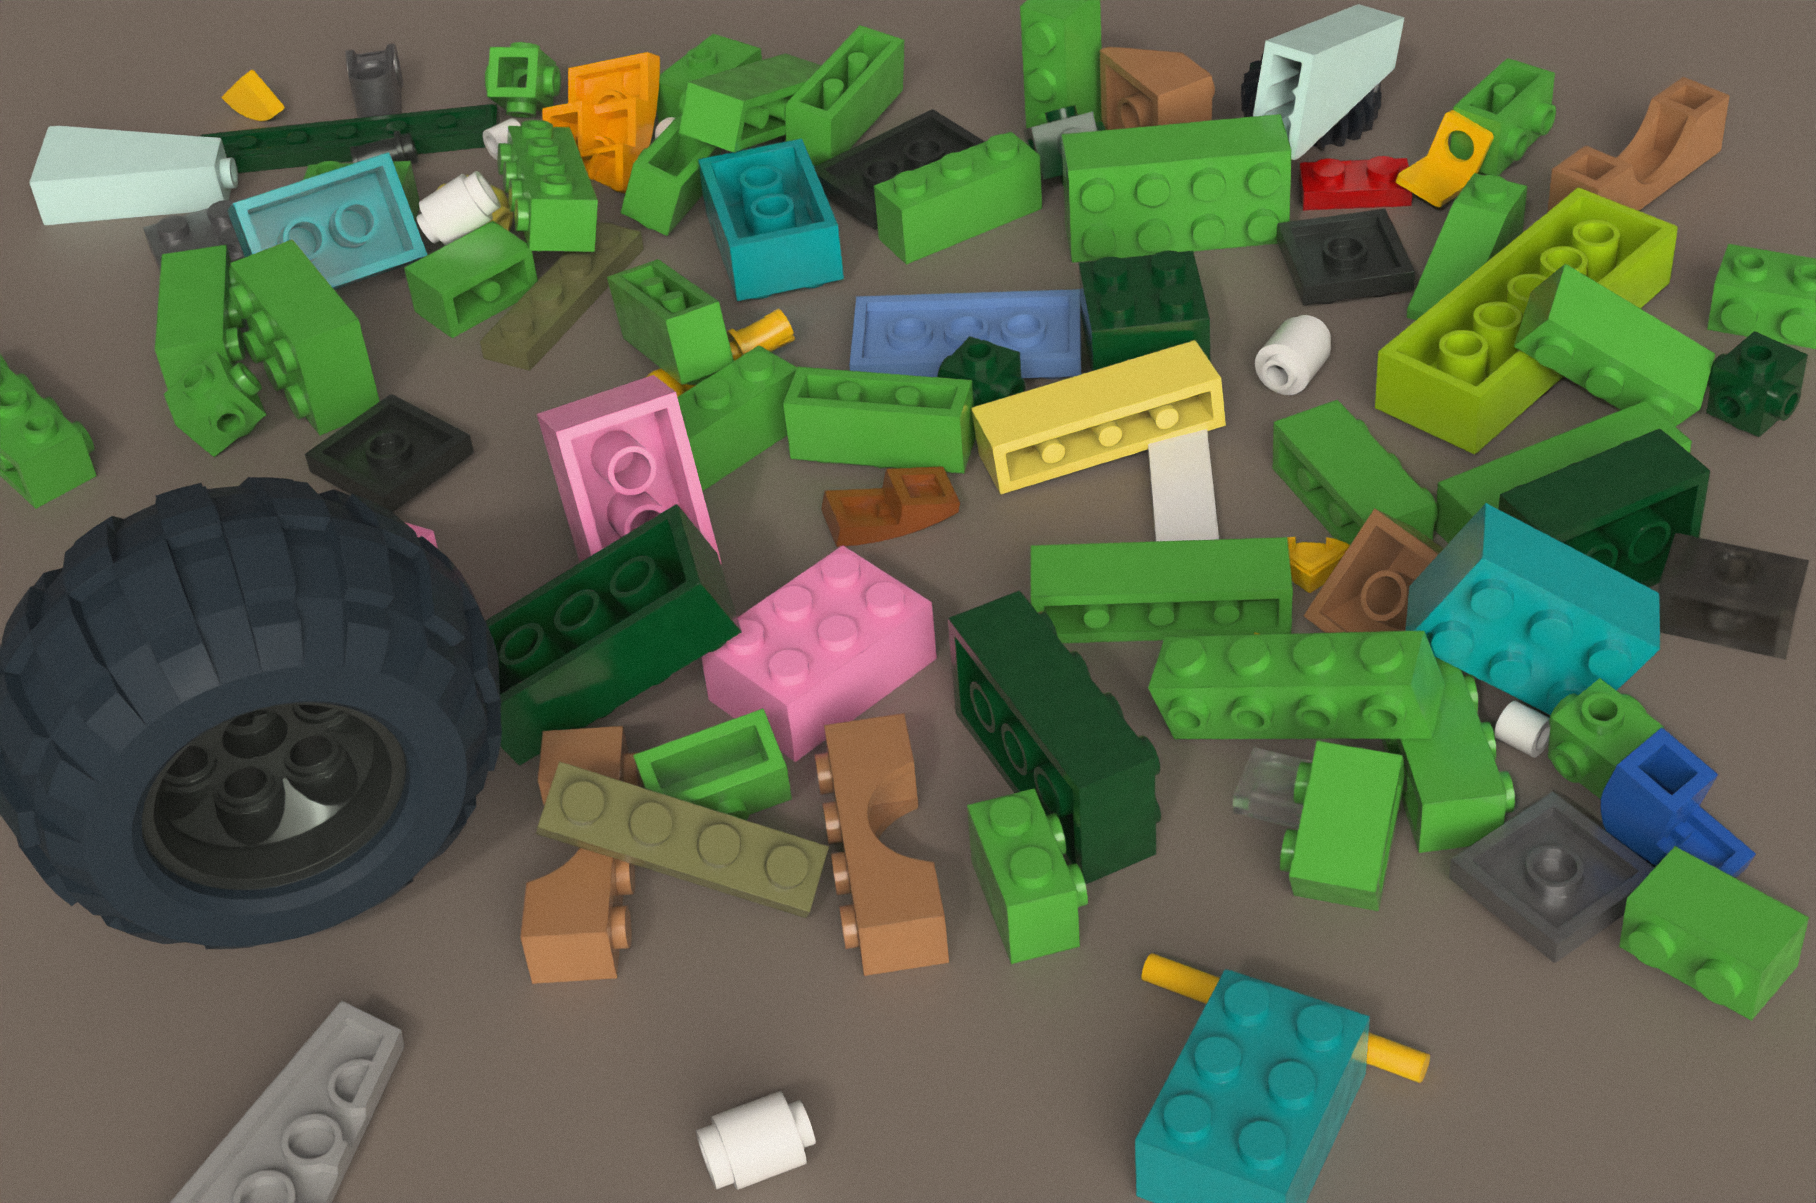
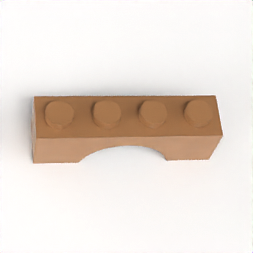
(1675, 138)
(894, 898)
(577, 912)

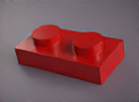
(1353, 183)

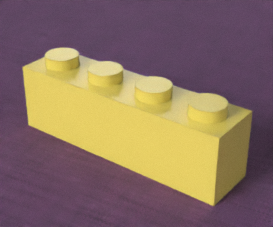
(1098, 416)

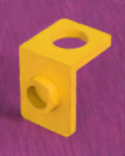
(1440, 174)

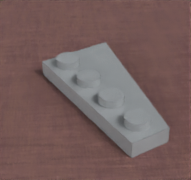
(307, 1120)

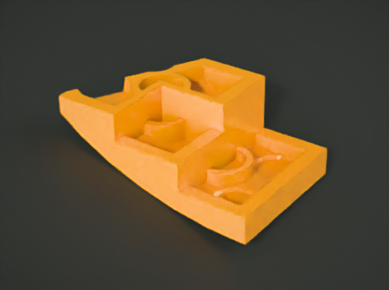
(610, 114)

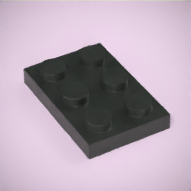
(918, 142)

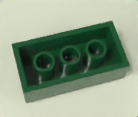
(609, 630)
(1055, 733)

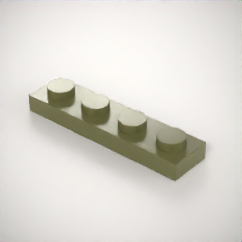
(560, 298)
(682, 840)

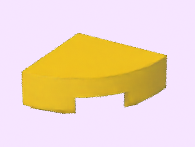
(253, 98)
(1314, 562)

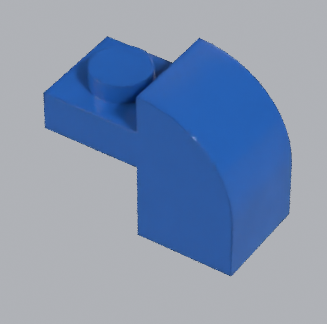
(1656, 806)

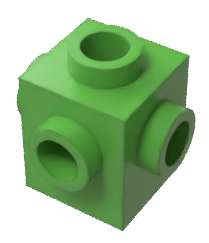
(510, 70)
(216, 403)
(1596, 733)

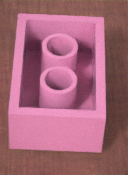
(622, 463)
(822, 650)

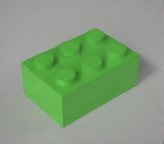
(303, 336)

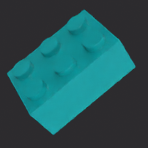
(343, 220)
(771, 220)
(1532, 612)
(1252, 1098)

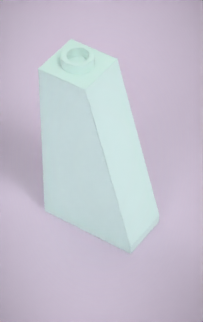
(1325, 70)
(127, 174)

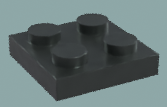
(1345, 257)
(389, 453)

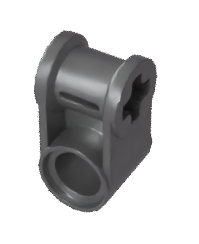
(375, 81)

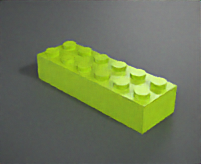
(1459, 362)

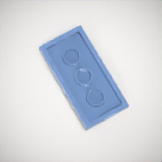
(922, 329)

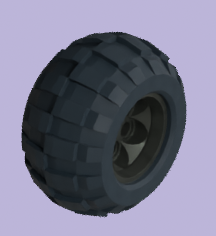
(244, 713)

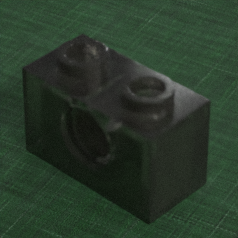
(1731, 595)

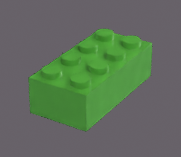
(1176, 187)

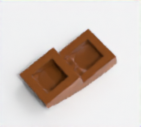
(904, 504)

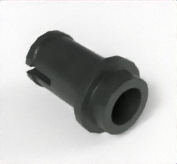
(400, 149)

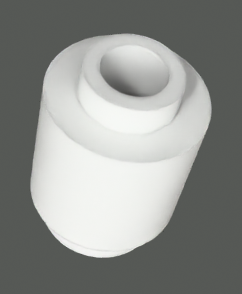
(457, 208)
(1293, 354)
(755, 1141)

